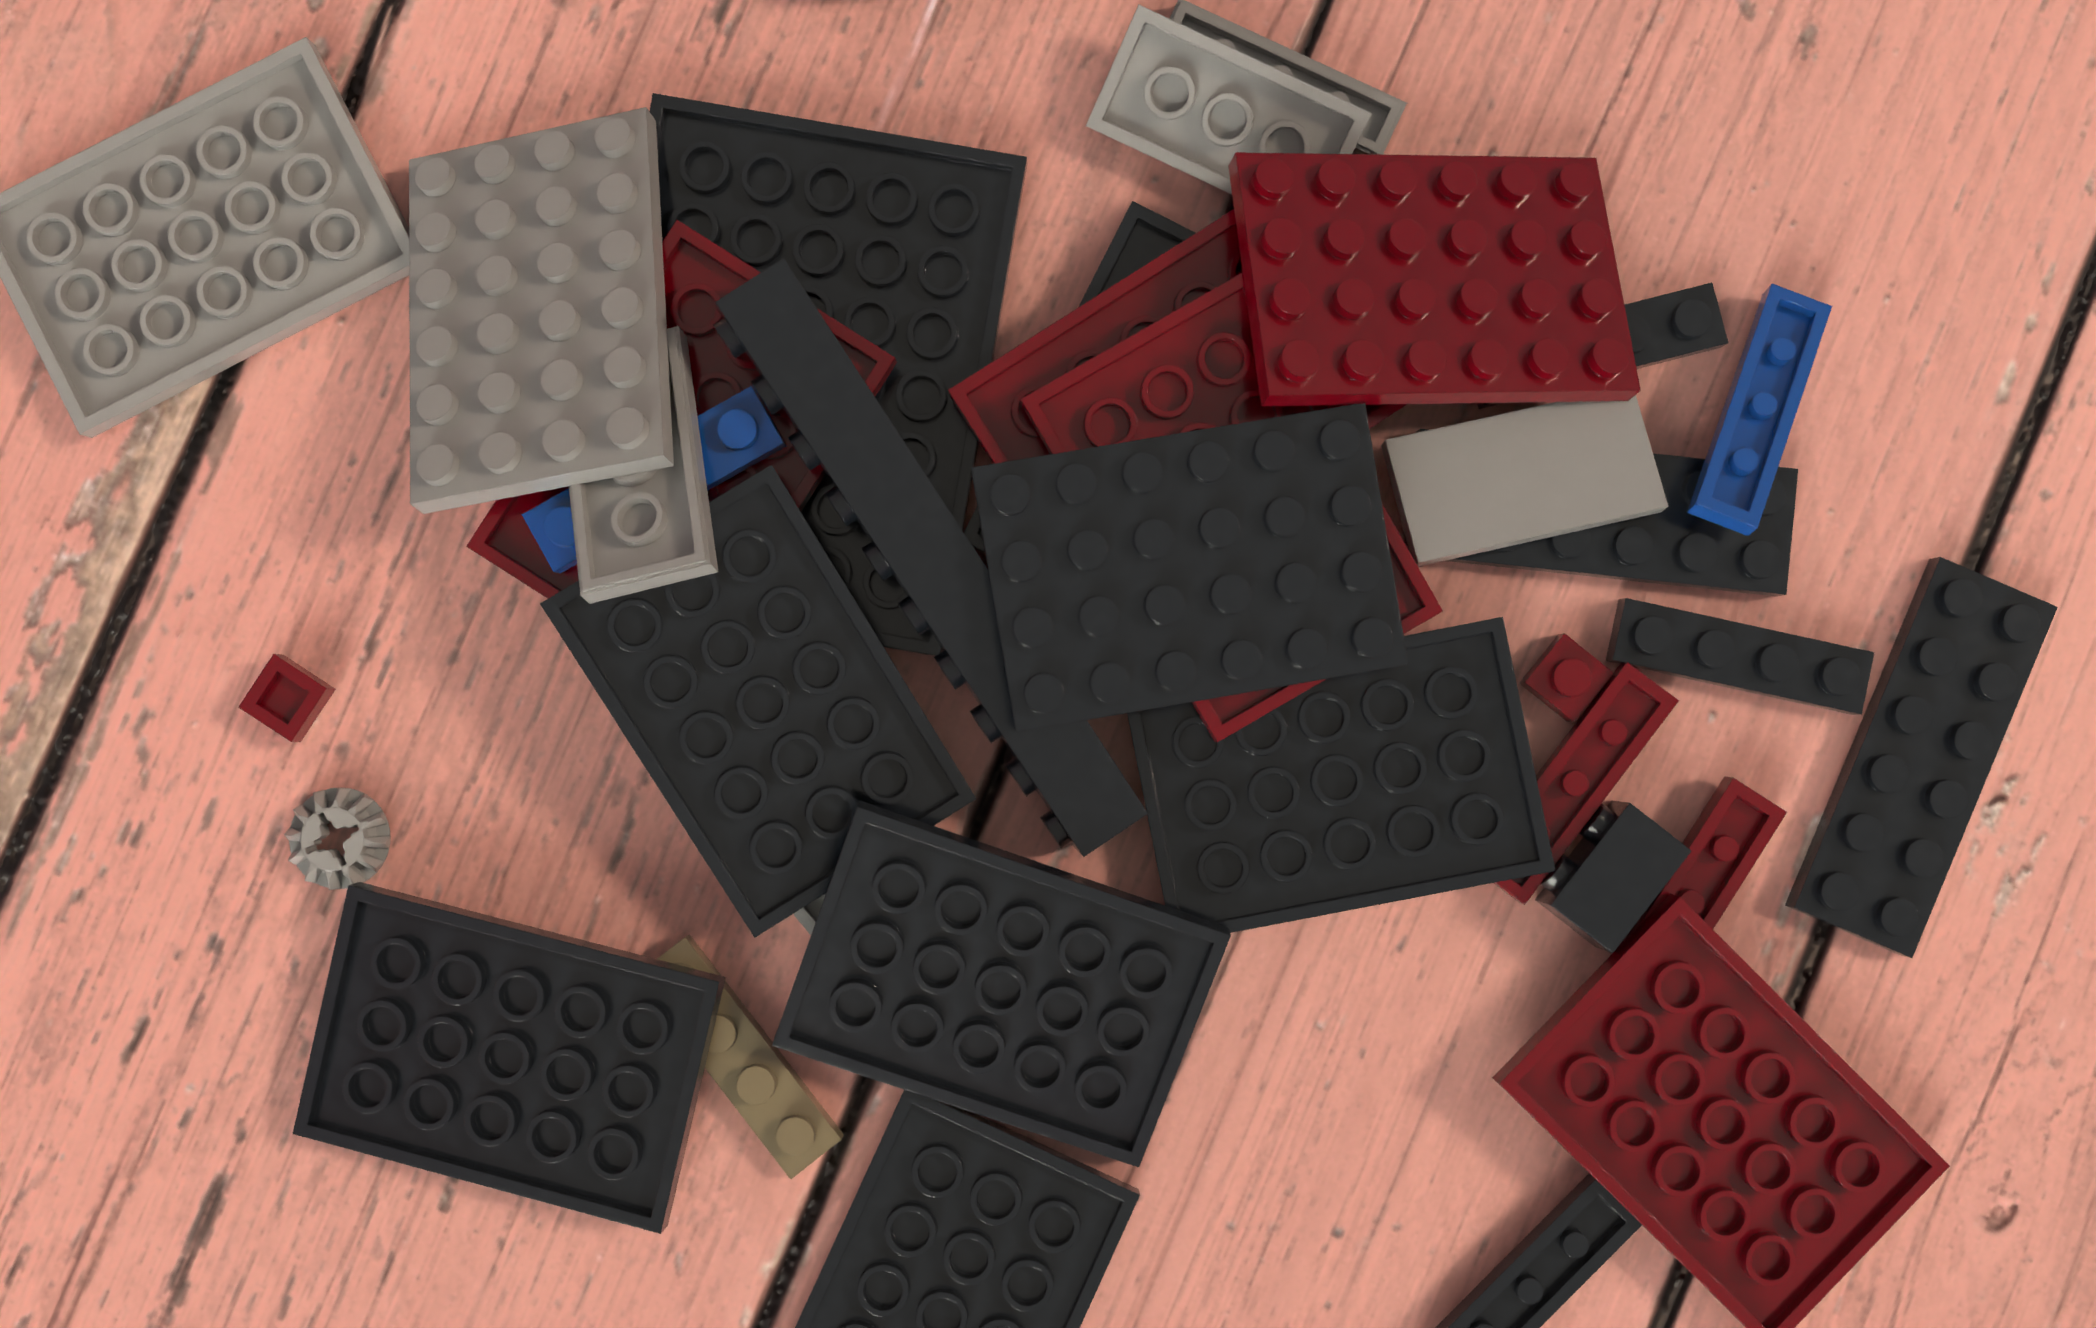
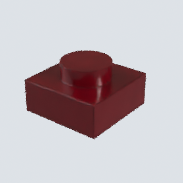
(1566, 678)
(286, 698)

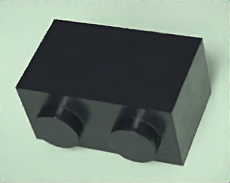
(1612, 874)

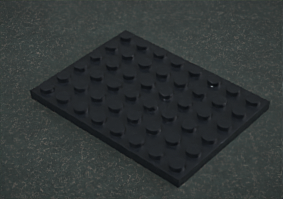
(886, 239)

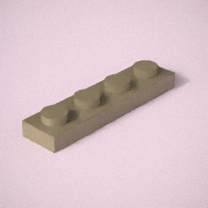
(760, 1077)

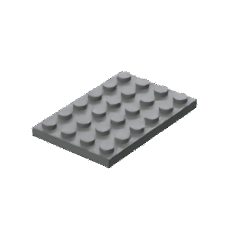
(198, 238)
(537, 313)

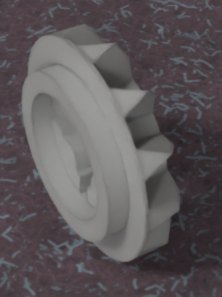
(363, 851)

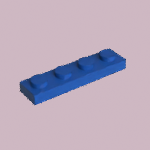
(1759, 410)
(732, 439)

